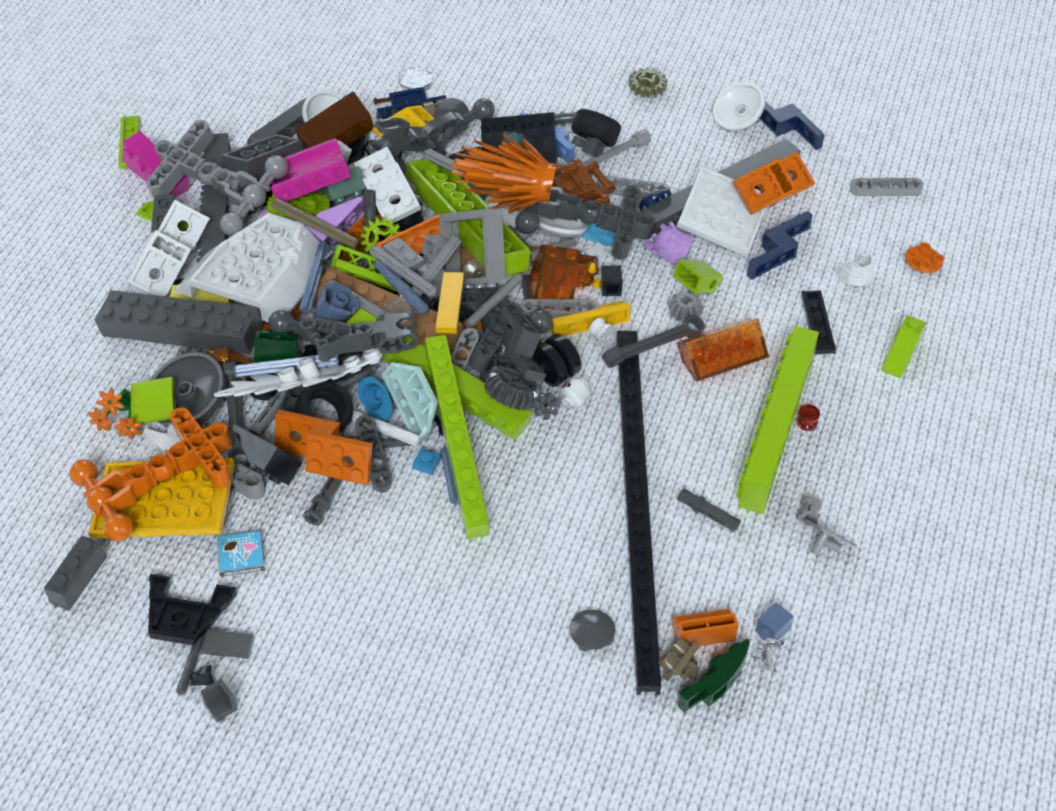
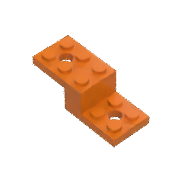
(773, 183)
(323, 447)

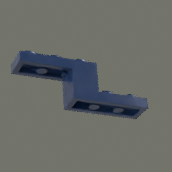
(791, 118)
(779, 245)

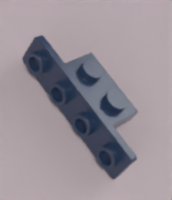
(403, 99)

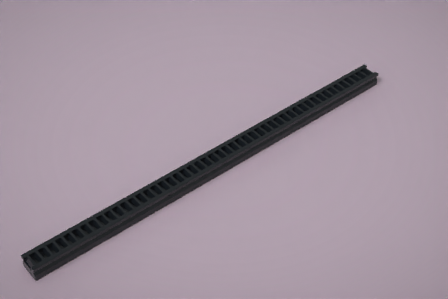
(638, 523)

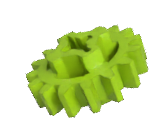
(388, 231)

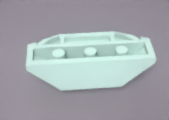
(412, 396)

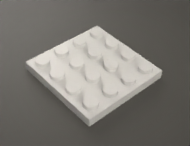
(719, 213)

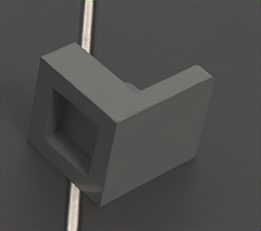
(218, 700)

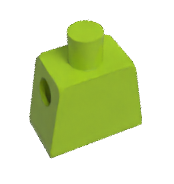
(703, 277)

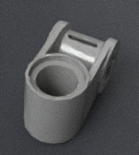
(247, 482)

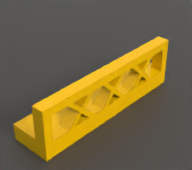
(612, 313)

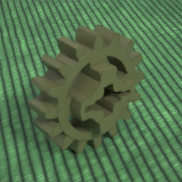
(647, 82)

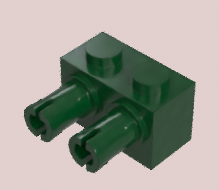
(275, 345)

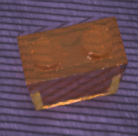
(555, 273)

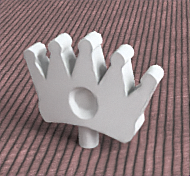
(597, 250)

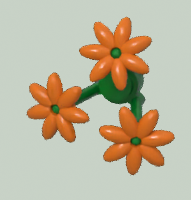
(123, 403)

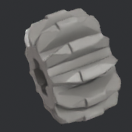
(684, 305)

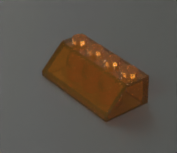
(723, 349)

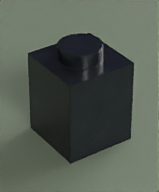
(611, 280)

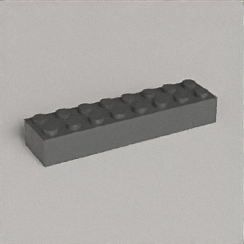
(179, 321)

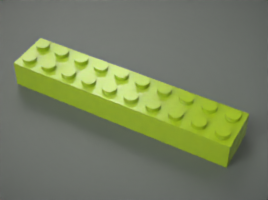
(445, 196)
(777, 421)

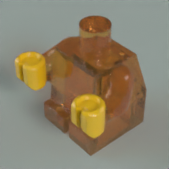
(587, 273)

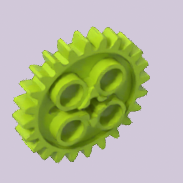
(310, 203)

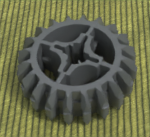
(511, 389)

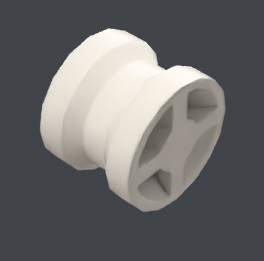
(601, 330)

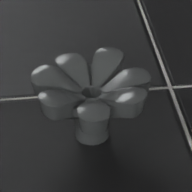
(546, 406)

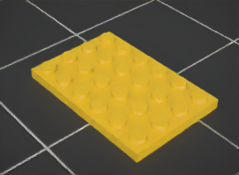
(175, 507)

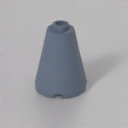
(336, 303)

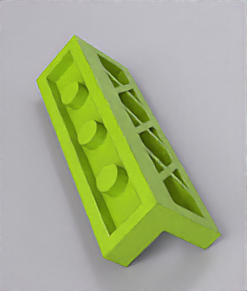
(355, 270)

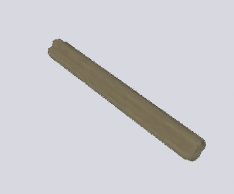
(315, 223)

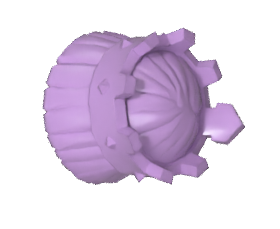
(670, 243)

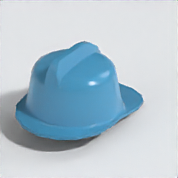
(376, 398)

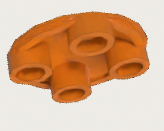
(924, 258)

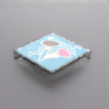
(240, 553)

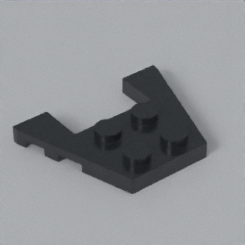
(183, 619)

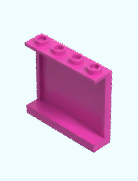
(311, 171)

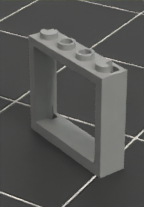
(493, 245)

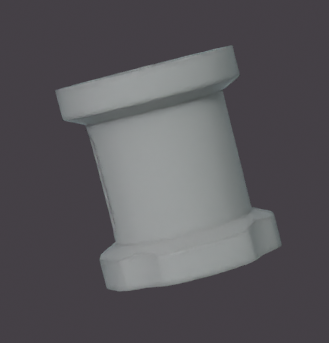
(809, 510)

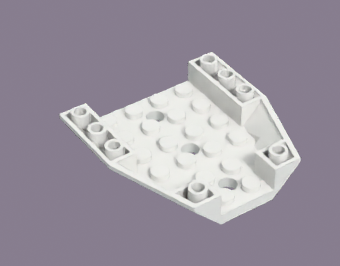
(268, 281)

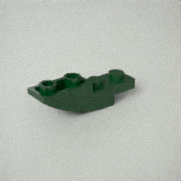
(721, 676)

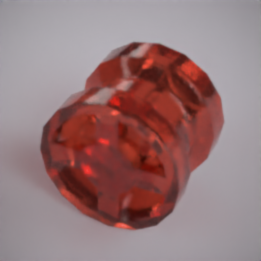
(810, 412)

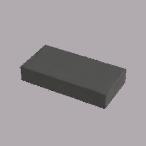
(227, 644)

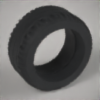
(596, 125)
(331, 393)

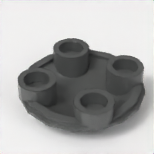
(592, 630)

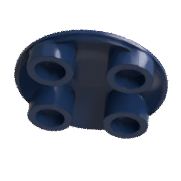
(654, 197)

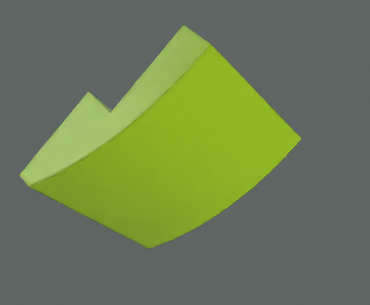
(152, 400)

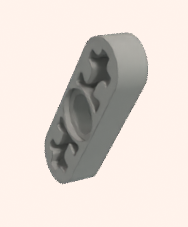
(472, 344)

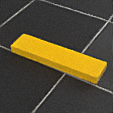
(450, 302)

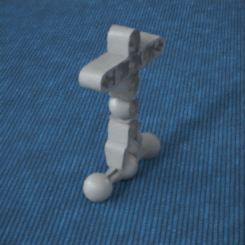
(184, 159)

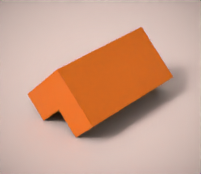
(706, 627)

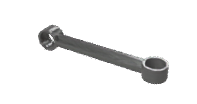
(616, 355)
(234, 412)

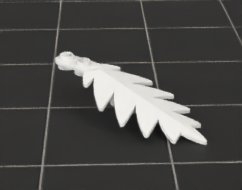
(308, 375)

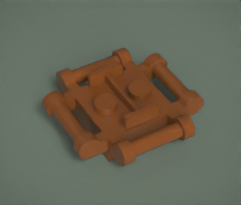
(577, 181)

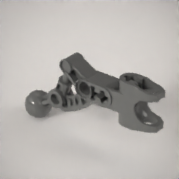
(401, 136)
(475, 298)
(346, 338)

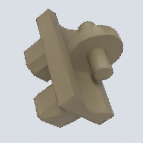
(682, 662)

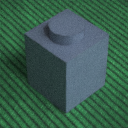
(774, 622)

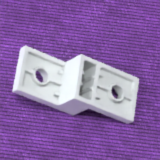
(389, 185)
(168, 250)

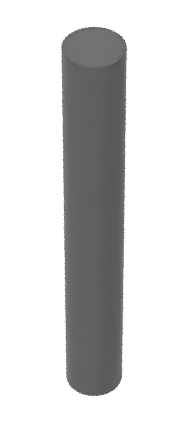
(189, 666)

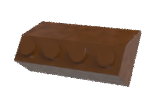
(344, 120)

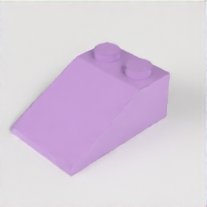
(341, 217)

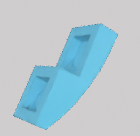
(599, 235)

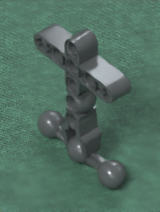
(622, 220)

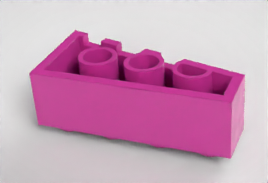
(143, 160)

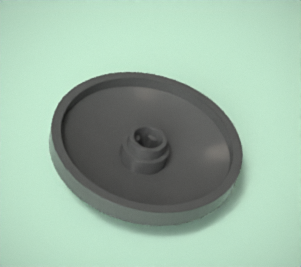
(196, 381)

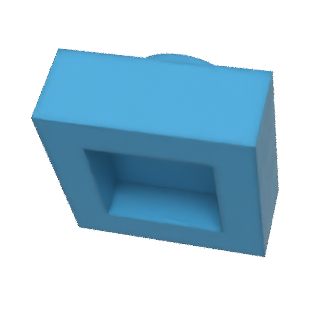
(426, 461)

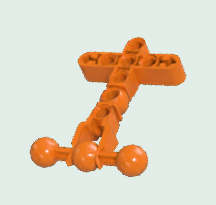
(194, 449)

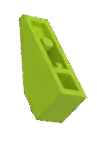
(904, 346)

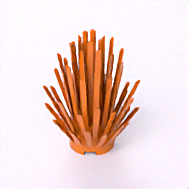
(520, 178)

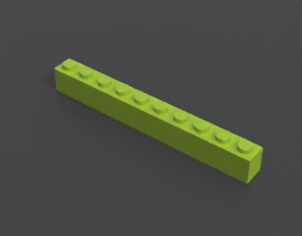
(471, 390)
(456, 437)

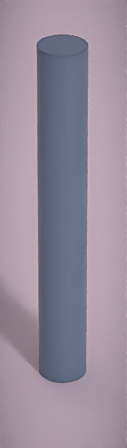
(448, 476)

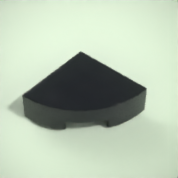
(203, 677)

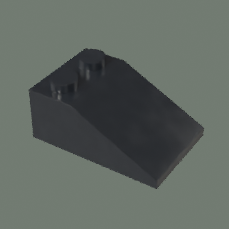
(267, 457)

